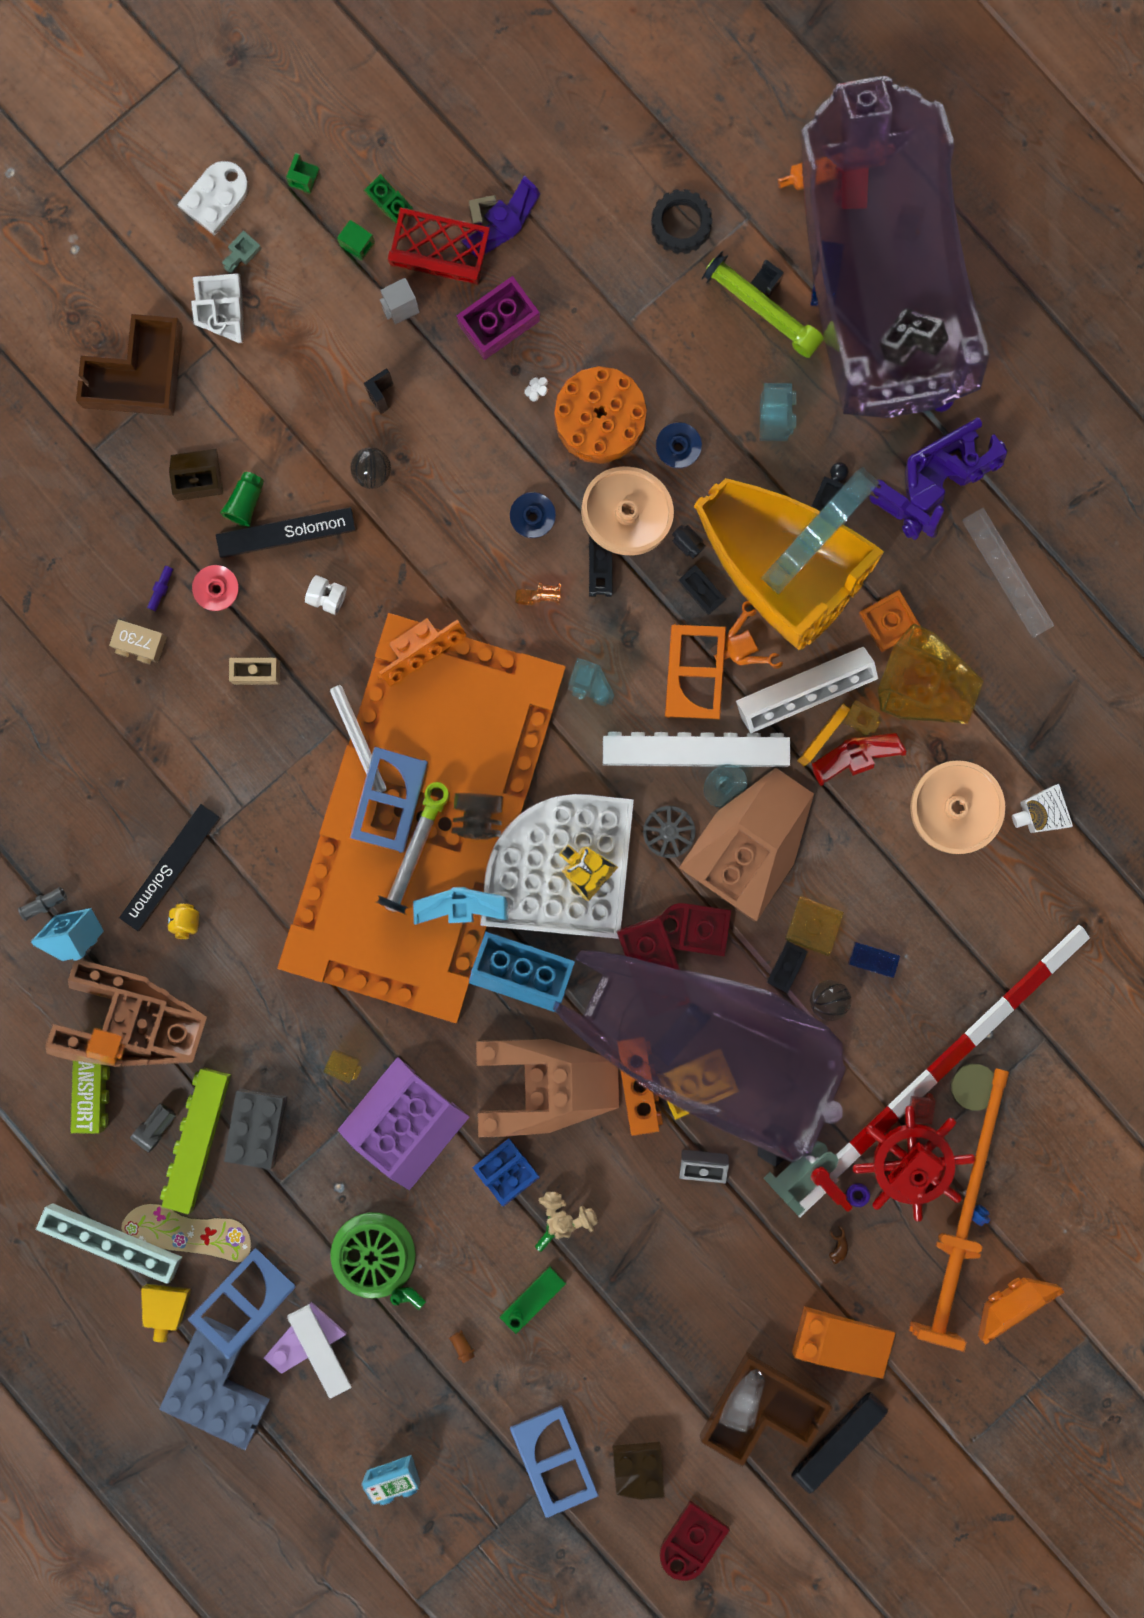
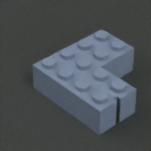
(206, 1396)

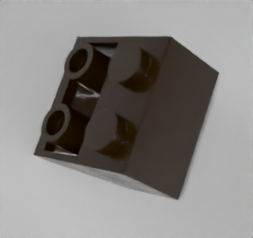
(195, 474)

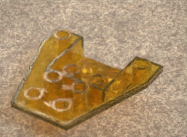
(927, 680)

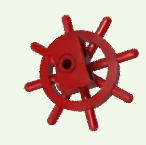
(917, 1166)

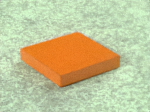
(888, 620)

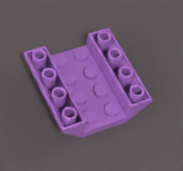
(402, 1124)

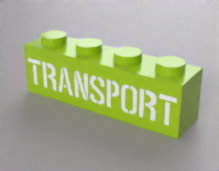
(89, 1097)

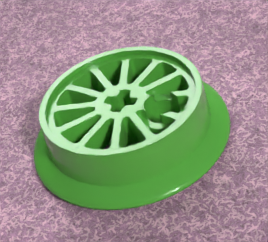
(341, 1248)

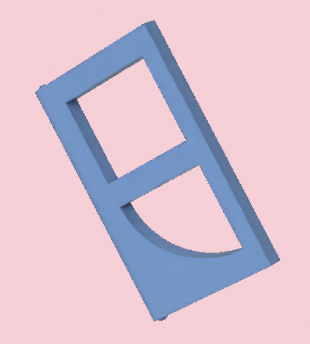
(413, 773)
(277, 1290)
(526, 1436)

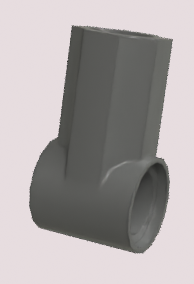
(150, 1132)

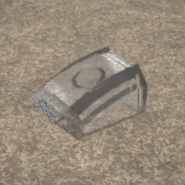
(744, 1402)

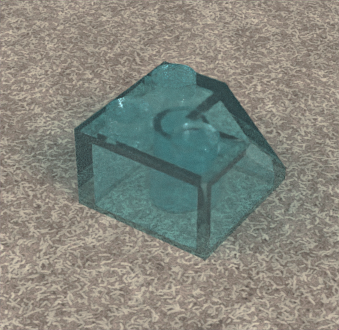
(776, 411)

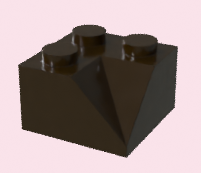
(639, 1470)

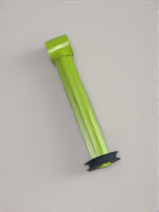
(804, 339)

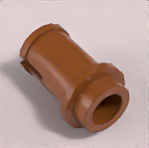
(462, 1347)

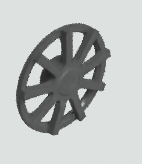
(669, 831)

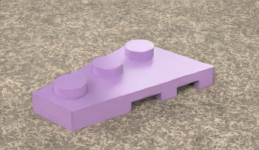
(288, 1349)

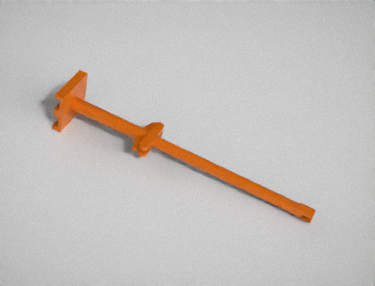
(959, 1246)

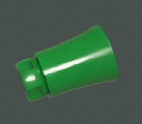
(243, 499)

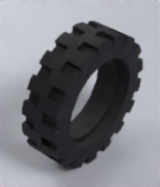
(687, 199)

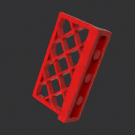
(432, 265)

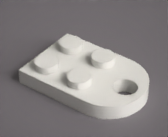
(215, 198)

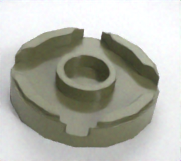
(972, 1086)

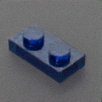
(874, 960)

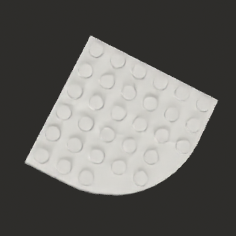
(529, 868)

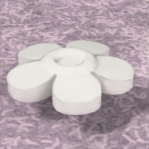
(537, 388)

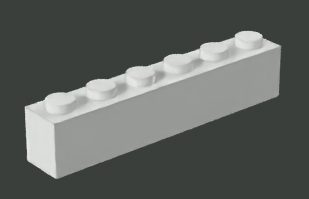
(807, 689)

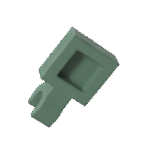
(241, 249)

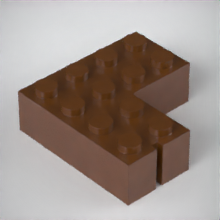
(142, 381)
(783, 1406)

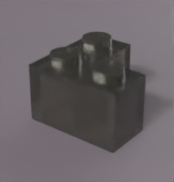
(911, 333)

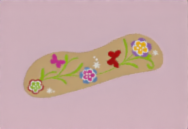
(174, 1232)

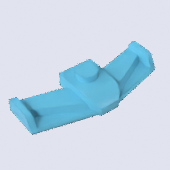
(460, 906)

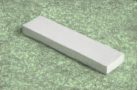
(319, 1351)

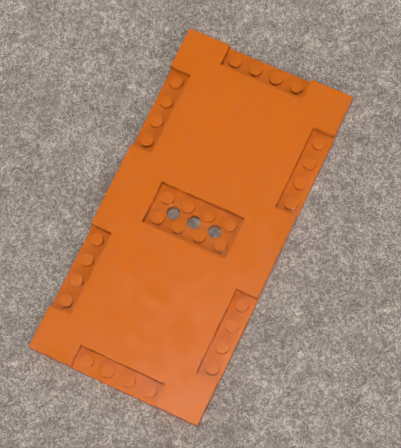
(481, 729)

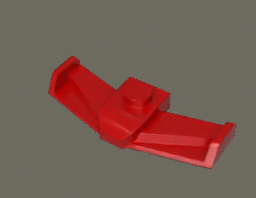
(857, 755)

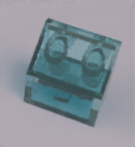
(590, 681)

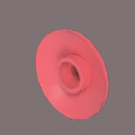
(209, 578)

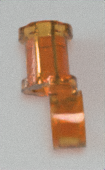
(543, 593)

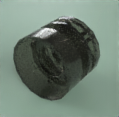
(477, 815)

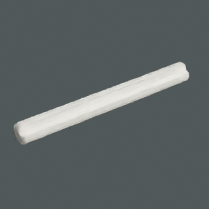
(356, 734)

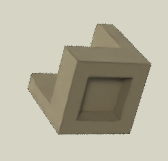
(480, 207)

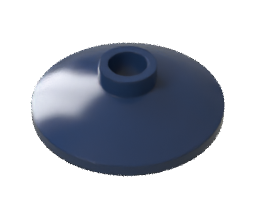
(680, 434)
(528, 504)

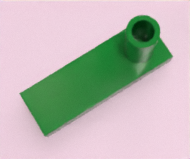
(532, 1300)

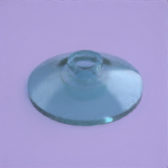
(734, 784)

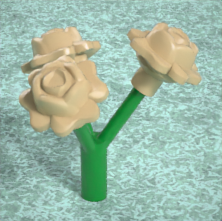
(558, 1223)

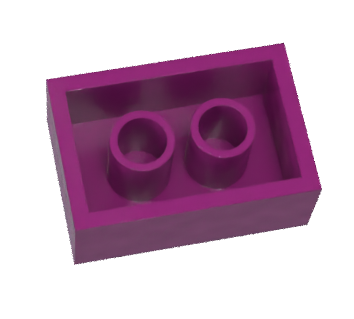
(498, 318)

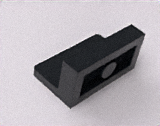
(376, 386)

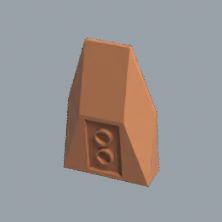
(751, 843)

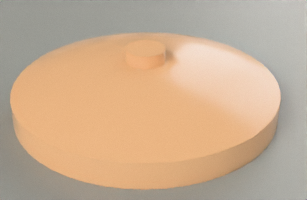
(627, 510)
(957, 807)

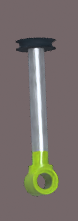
(415, 848)

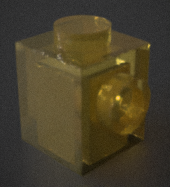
(343, 1066)

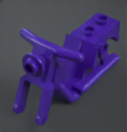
(926, 475)

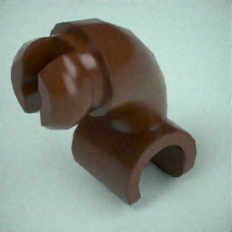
(841, 1249)

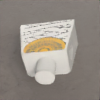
(1044, 811)

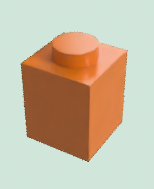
(105, 1046)

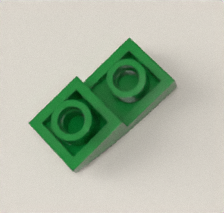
(386, 198)

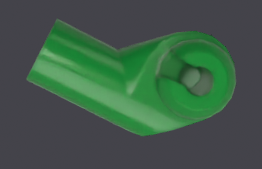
(407, 1294)

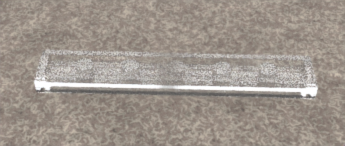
(1008, 572)

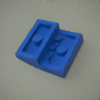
(506, 1172)

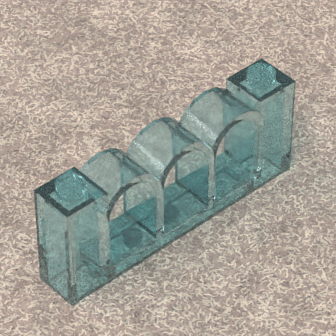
(820, 530)

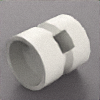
(318, 591)

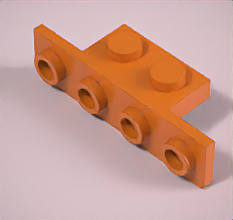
(419, 647)

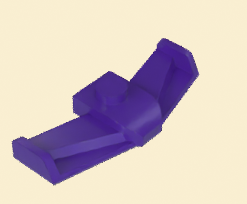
(506, 219)

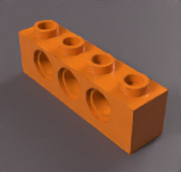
(640, 1123)

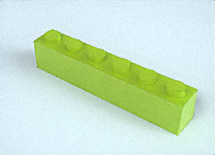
(196, 1140)

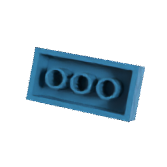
(521, 971)

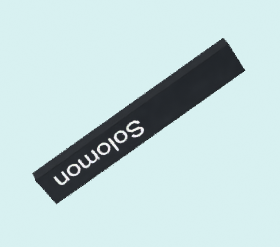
(285, 532)
(169, 867)

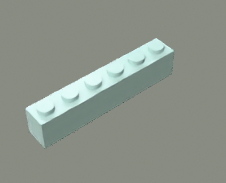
(109, 1243)

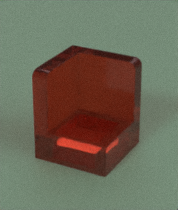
(923, 1108)

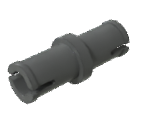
(42, 904)

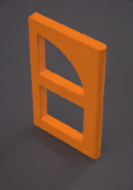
(676, 702)

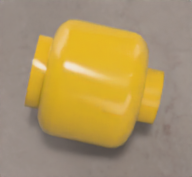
(183, 921)

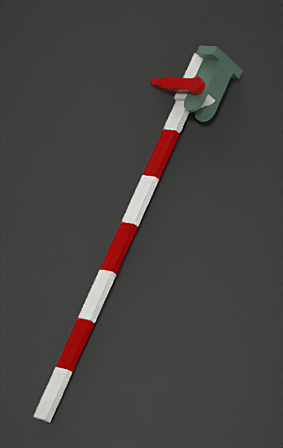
(817, 1173)

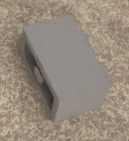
(398, 301)

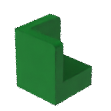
(302, 174)
(355, 240)

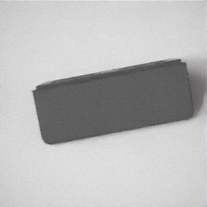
(704, 1166)

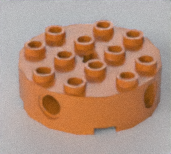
(595, 392)

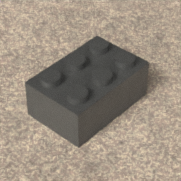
(255, 1129)

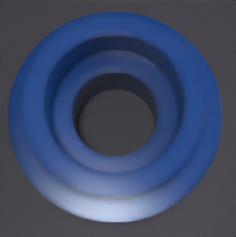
(981, 1215)

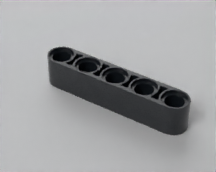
(839, 1442)

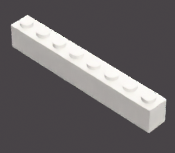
(696, 751)

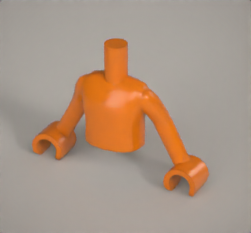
(743, 645)

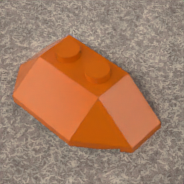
(1013, 1305)

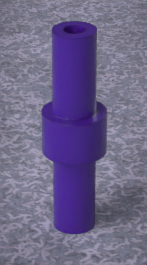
(160, 588)

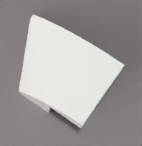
(219, 305)

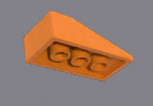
(842, 1343)

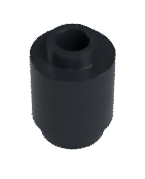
(688, 541)

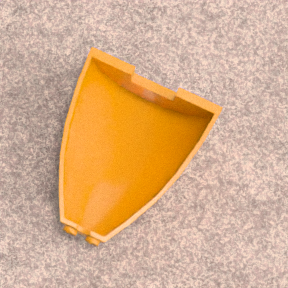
(751, 532)

